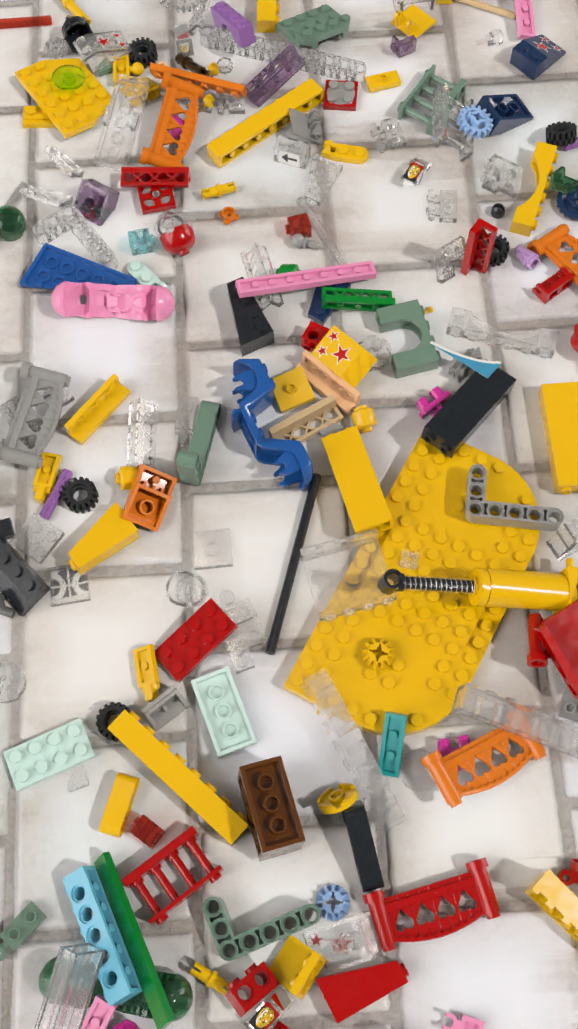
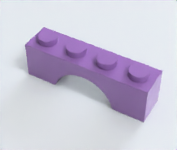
(240, 28)

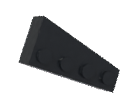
(250, 322)

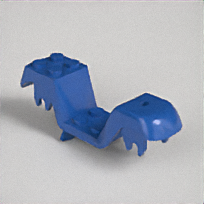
(257, 397)

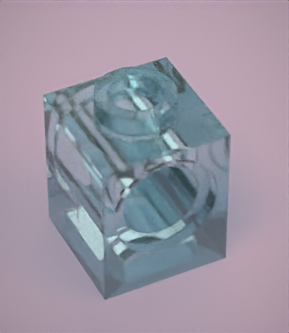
(141, 241)

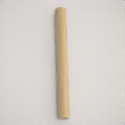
(481, 5)

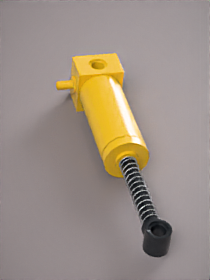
(498, 587)

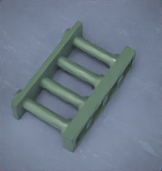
(457, 92)

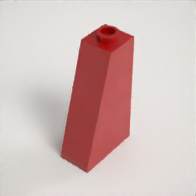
(358, 988)

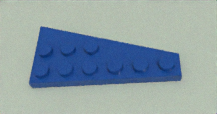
(57, 265)

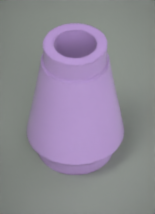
(527, 257)

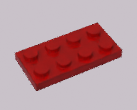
(195, 640)

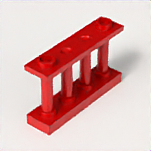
(153, 866)

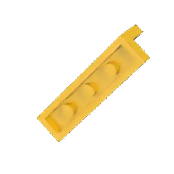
(96, 410)

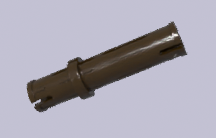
(188, 64)

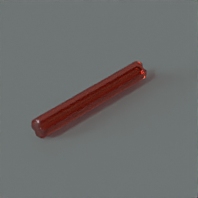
(20, 22)

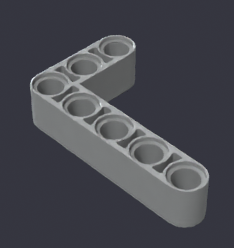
(504, 509)

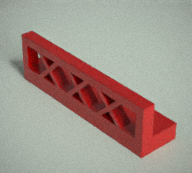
(148, 177)
(474, 244)

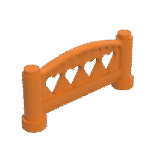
(175, 90)
(550, 245)
(445, 769)

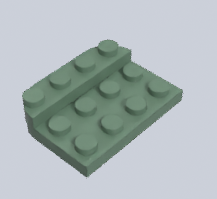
(314, 26)

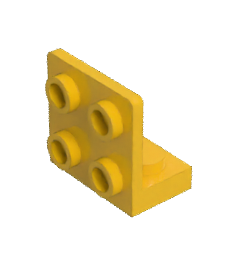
(297, 966)

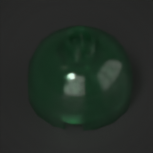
(11, 223)

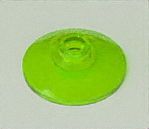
(68, 77)

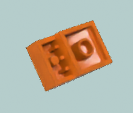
(148, 497)

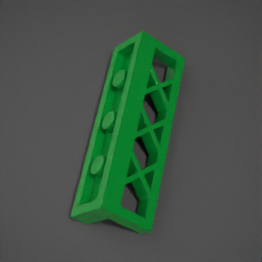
(355, 302)

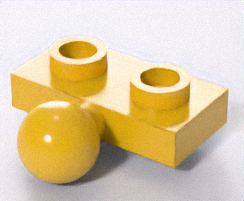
(122, 66)

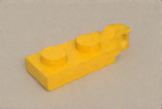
(46, 476)
(147, 671)

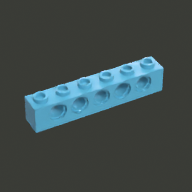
(111, 941)

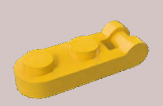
(344, 153)

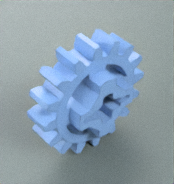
(475, 122)

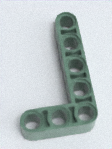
(192, 462)
(258, 932)

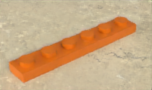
(206, 82)

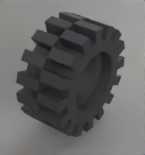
(143, 46)
(561, 134)
(502, 246)
(90, 500)
(105, 714)

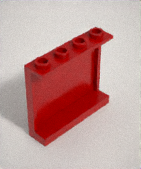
(560, 640)

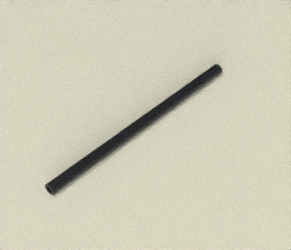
(293, 565)

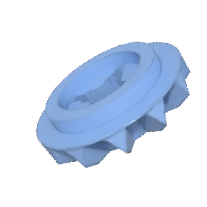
(340, 894)

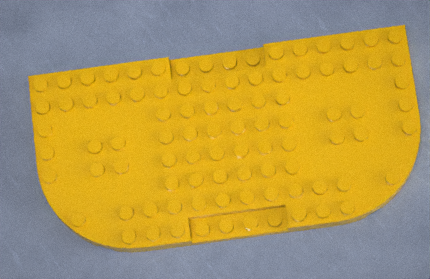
(433, 634)

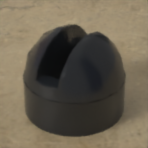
(498, 211)

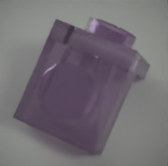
(403, 47)

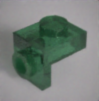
(563, 183)

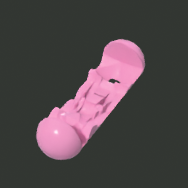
(110, 301)

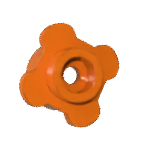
(228, 215)

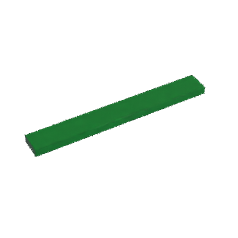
(134, 941)

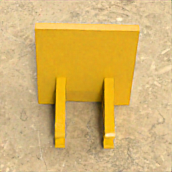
(412, 21)

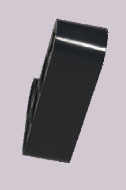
(363, 847)

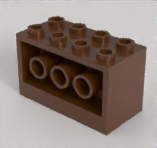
(270, 808)

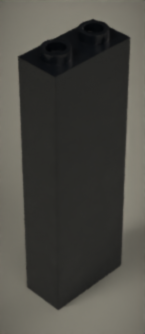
(467, 411)

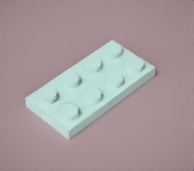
(223, 712)
(49, 754)

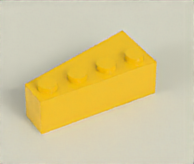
(555, 900)

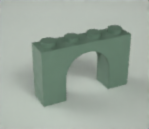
(409, 316)

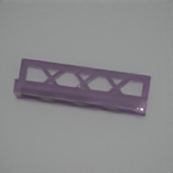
(275, 77)

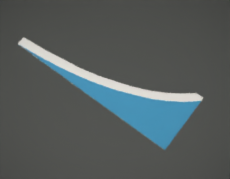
(483, 367)

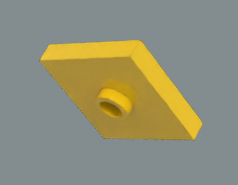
(292, 390)

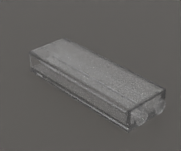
(70, 987)

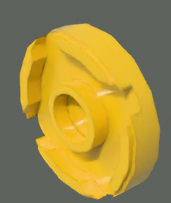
(337, 800)

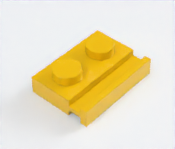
(35, 118)

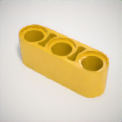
(119, 805)

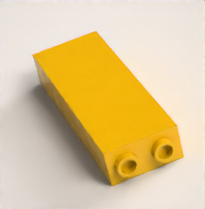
(560, 425)
(357, 481)

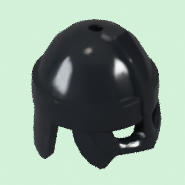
(73, 29)

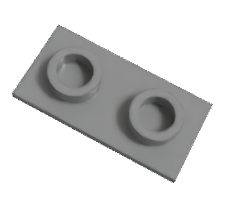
(461, 370)

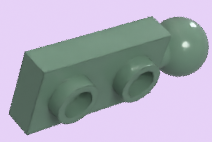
(21, 928)

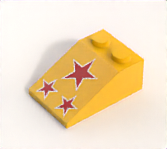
(344, 356)

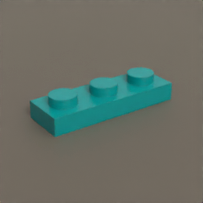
(392, 743)

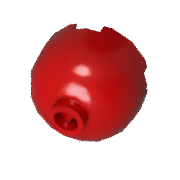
(178, 241)

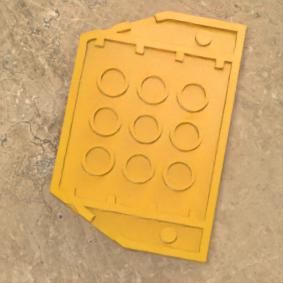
(67, 109)

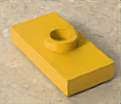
(383, 81)

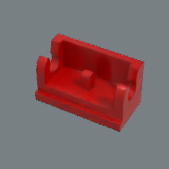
(554, 285)

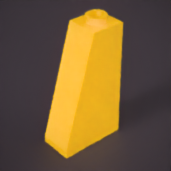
(103, 540)

